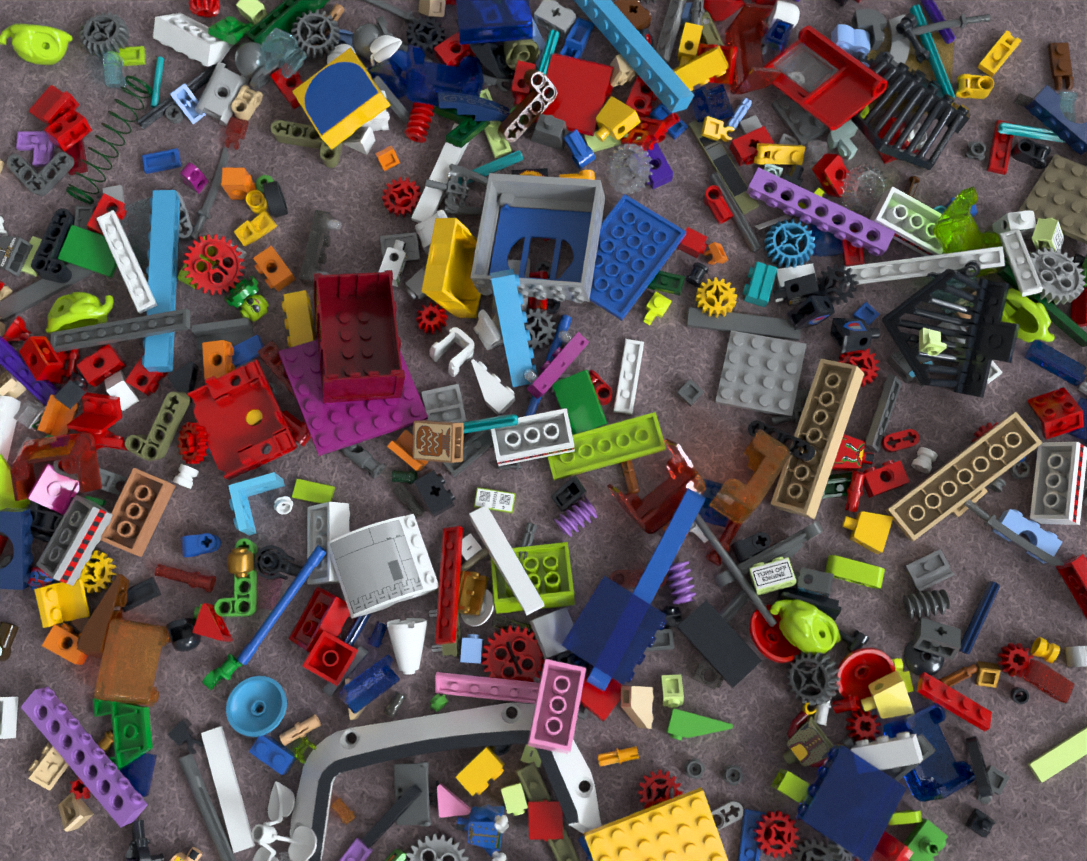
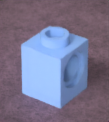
(471, 649)

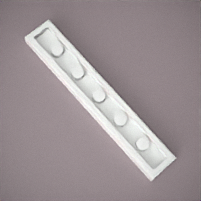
(126, 262)
(227, 789)

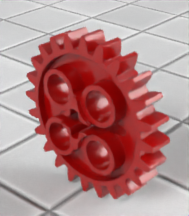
(204, 278)
(530, 651)

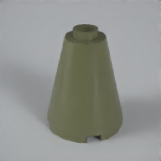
(521, 50)

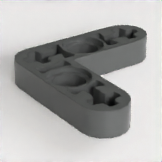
(42, 177)

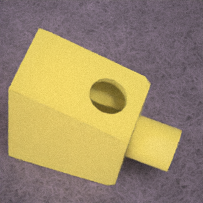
(888, 697)

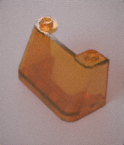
(131, 662)

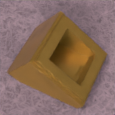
(987, 674)

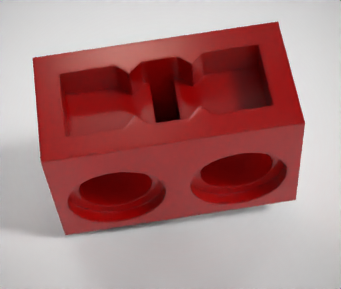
(638, 98)
(68, 129)
(101, 209)
(140, 373)

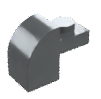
(873, 23)

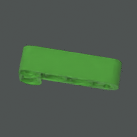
(239, 596)

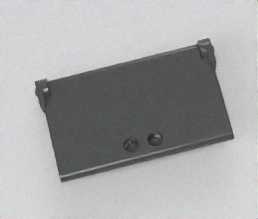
(406, 776)

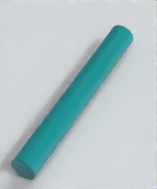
(157, 82)

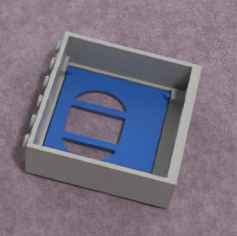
(540, 209)

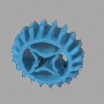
(794, 256)

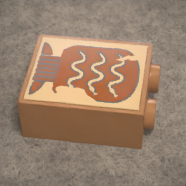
(438, 441)

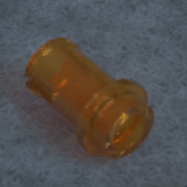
(343, 811)

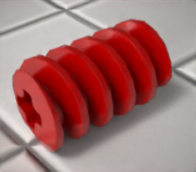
(419, 122)

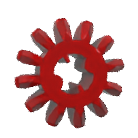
(204, 8)
(438, 320)
(1013, 651)
(867, 718)

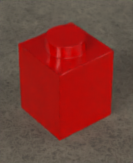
(693, 243)

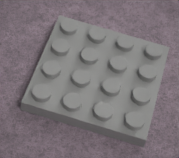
(761, 373)

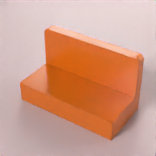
(56, 417)
(403, 449)

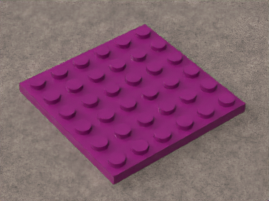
(351, 422)

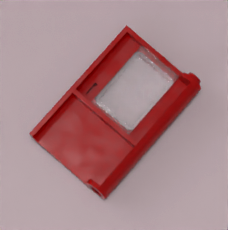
(825, 79)

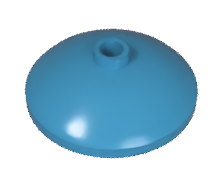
(248, 698)

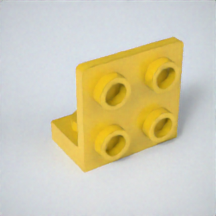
(61, 602)

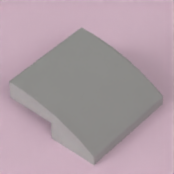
(444, 404)
(552, 631)

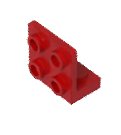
(53, 105)
(1057, 412)
(99, 413)

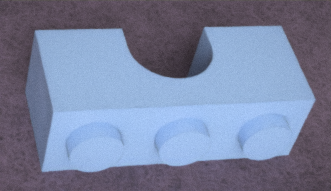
(1040, 538)

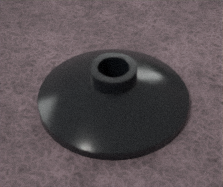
(918, 665)

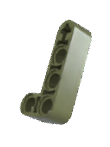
(285, 133)
(175, 404)

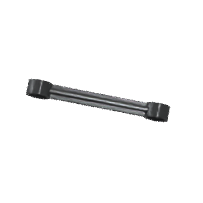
(771, 552)

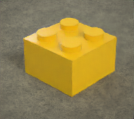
(480, 770)

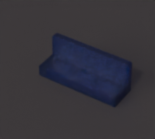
(1056, 362)
(369, 685)

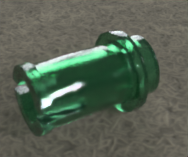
(404, 476)

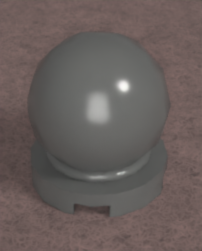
(366, 34)
(250, 63)

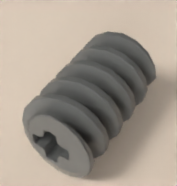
(926, 602)

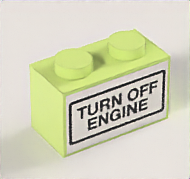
(1048, 234)
(772, 575)

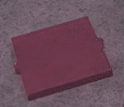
(267, 592)

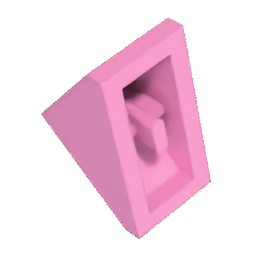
(450, 804)

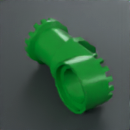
(225, 671)

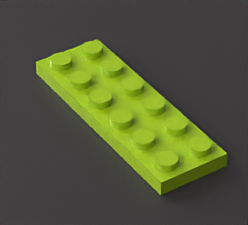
(609, 446)

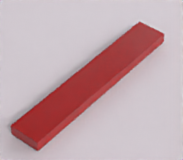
(449, 585)

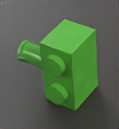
(925, 841)

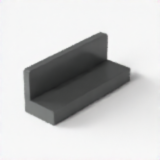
(233, 331)

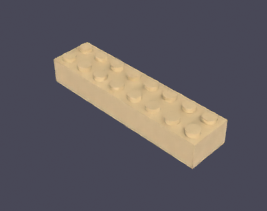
(822, 427)
(963, 476)

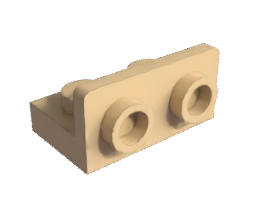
(48, 768)

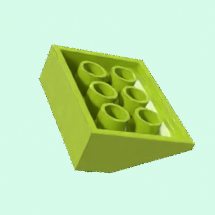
(549, 572)

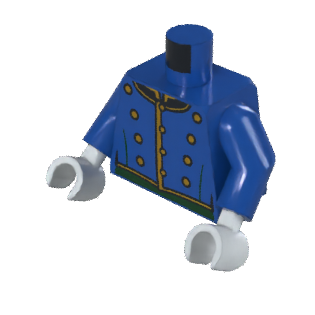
(485, 829)

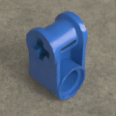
(197, 544)

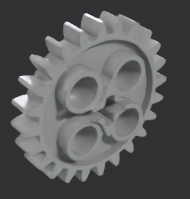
(1057, 275)
(439, 847)

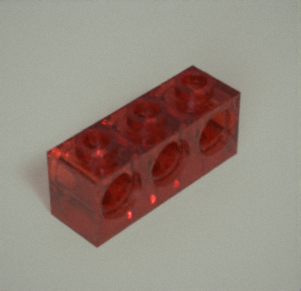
(271, 358)

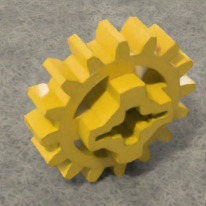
(709, 301)
(102, 572)

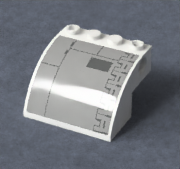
(382, 565)

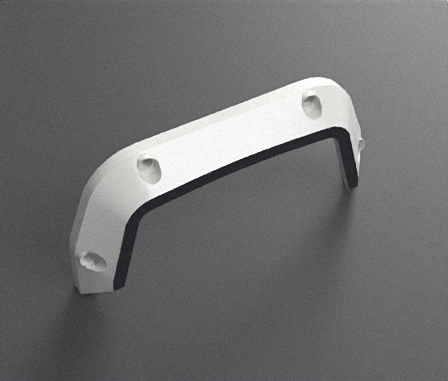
(433, 734)

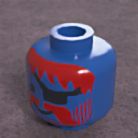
(39, 578)

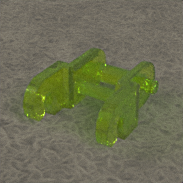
(299, 754)

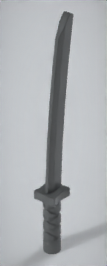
(408, 17)
(961, 21)
(204, 213)
(990, 520)

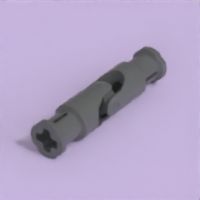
(363, 459)

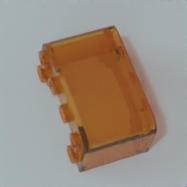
(766, 459)

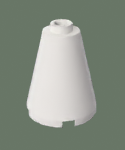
(407, 642)

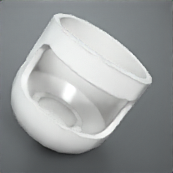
(784, 11)

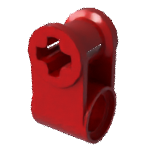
(600, 386)

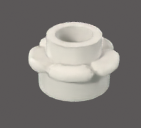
(285, 508)

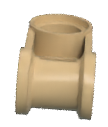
(247, 100)

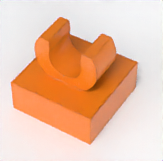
(387, 158)
(717, 252)

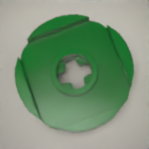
(241, 291)

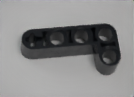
(46, 259)

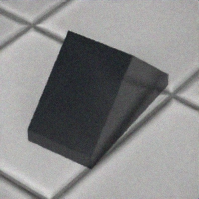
(185, 378)
(569, 493)

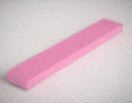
(486, 687)

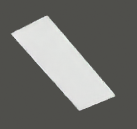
(771, 222)

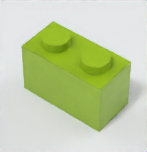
(790, 785)

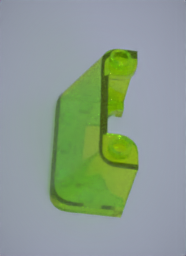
(959, 232)

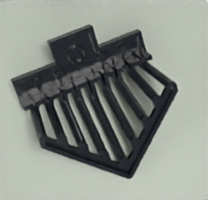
(919, 92)
(984, 341)

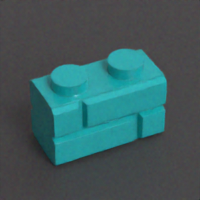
(760, 284)

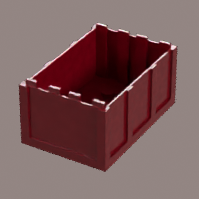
(357, 337)

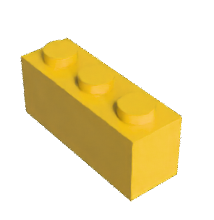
(702, 68)
(299, 318)

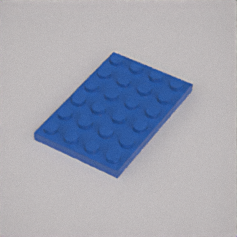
(630, 254)

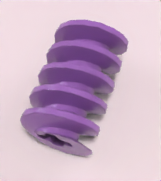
(576, 517)
(680, 583)

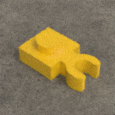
(714, 129)

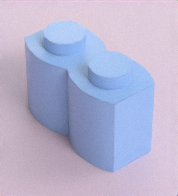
(851, 40)

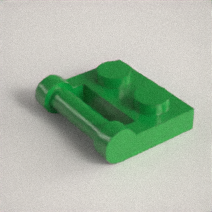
(229, 30)

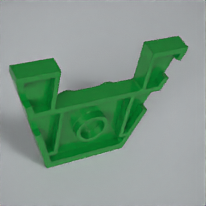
(130, 729)

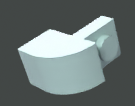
(840, 139)

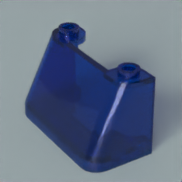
(428, 78)
(940, 772)

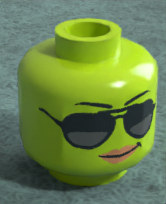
(254, 307)

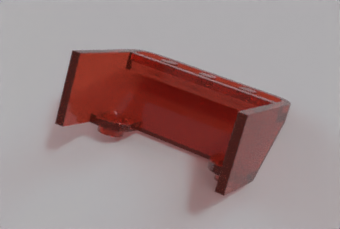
(746, 35)
(76, 455)
(660, 504)

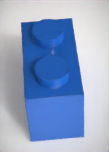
(273, 754)

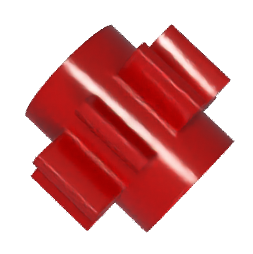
(76, 789)

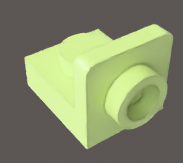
(930, 342)
(672, 690)

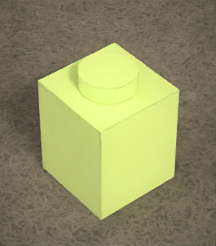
(251, 10)
(514, 799)

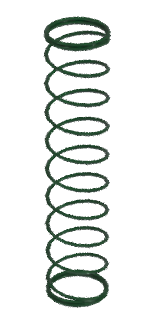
(149, 91)

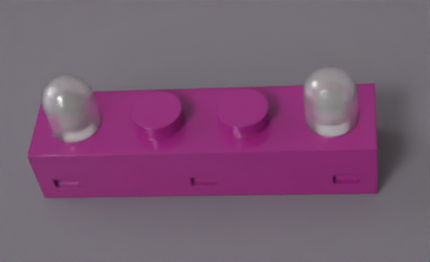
(552, 370)

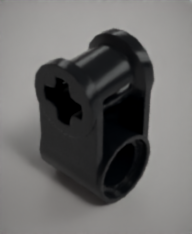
(1032, 153)
(748, 548)

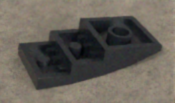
(493, 58)

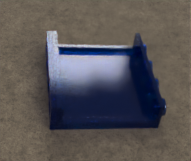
(493, 20)
(614, 630)
(851, 802)

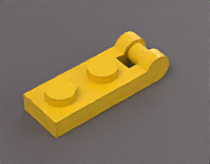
(999, 54)
(779, 154)

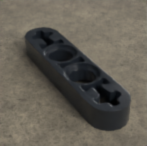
(782, 437)
(391, 816)

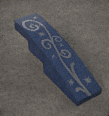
(472, 105)

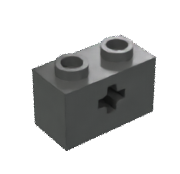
(937, 638)

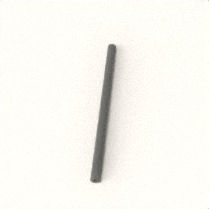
(735, 571)

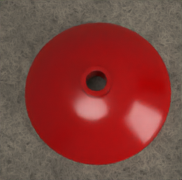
(770, 639)
(874, 666)

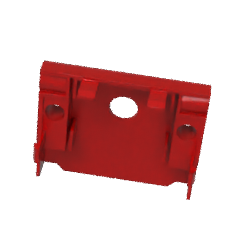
(223, 413)

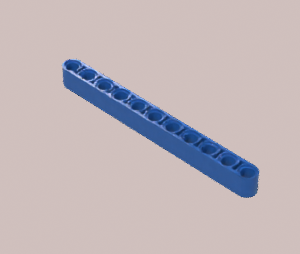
(660, 562)

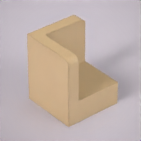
(432, 7)

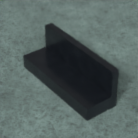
(826, 605)

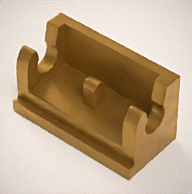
(471, 593)

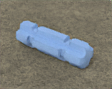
(739, 113)

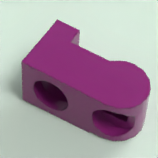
(192, 177)

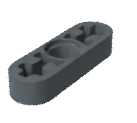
(330, 689)

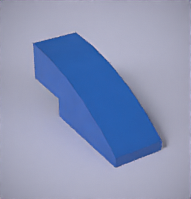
(577, 38)

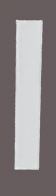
(432, 197)
(506, 560)

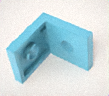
(240, 503)

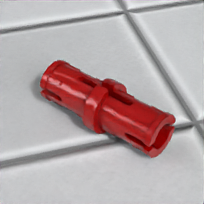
(855, 491)

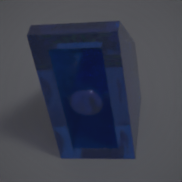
(778, 35)

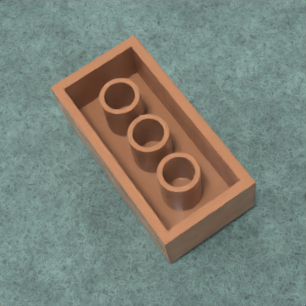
(137, 512)

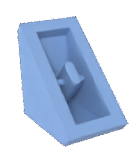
(186, 102)

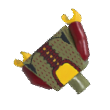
(807, 741)

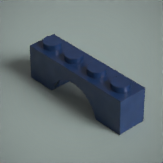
(1047, 109)
(17, 526)

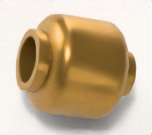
(240, 562)

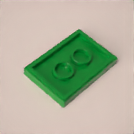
(88, 251)
(581, 401)

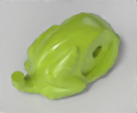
(37, 43)
(78, 311)
(1029, 315)
(806, 626)

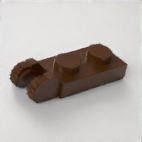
(1060, 65)

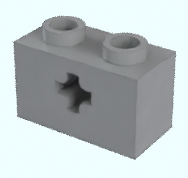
(554, 16)

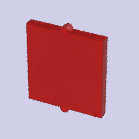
(545, 820)

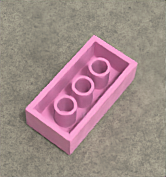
(556, 707)

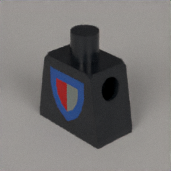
(817, 309)
(852, 334)

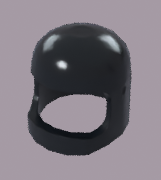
(182, 636)

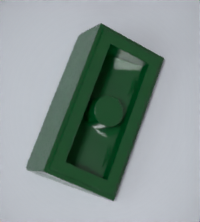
(837, 485)

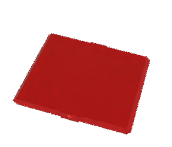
(580, 91)

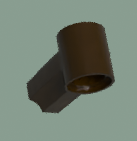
(7, 635)

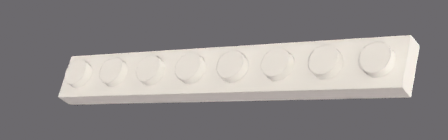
(923, 265)

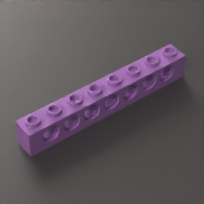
(830, 210)
(84, 756)

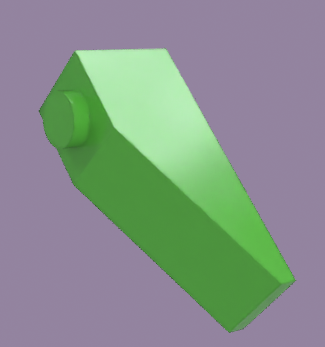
(689, 725)

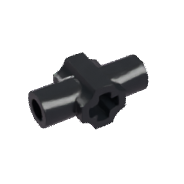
(794, 177)

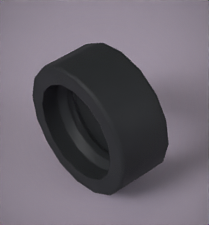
(275, 199)

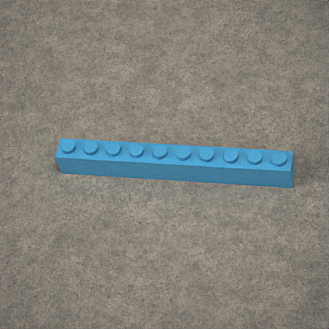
(638, 53)
(162, 275)

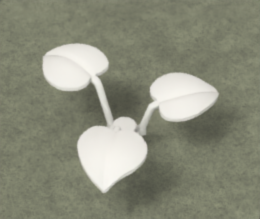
(382, 49)
(304, 839)

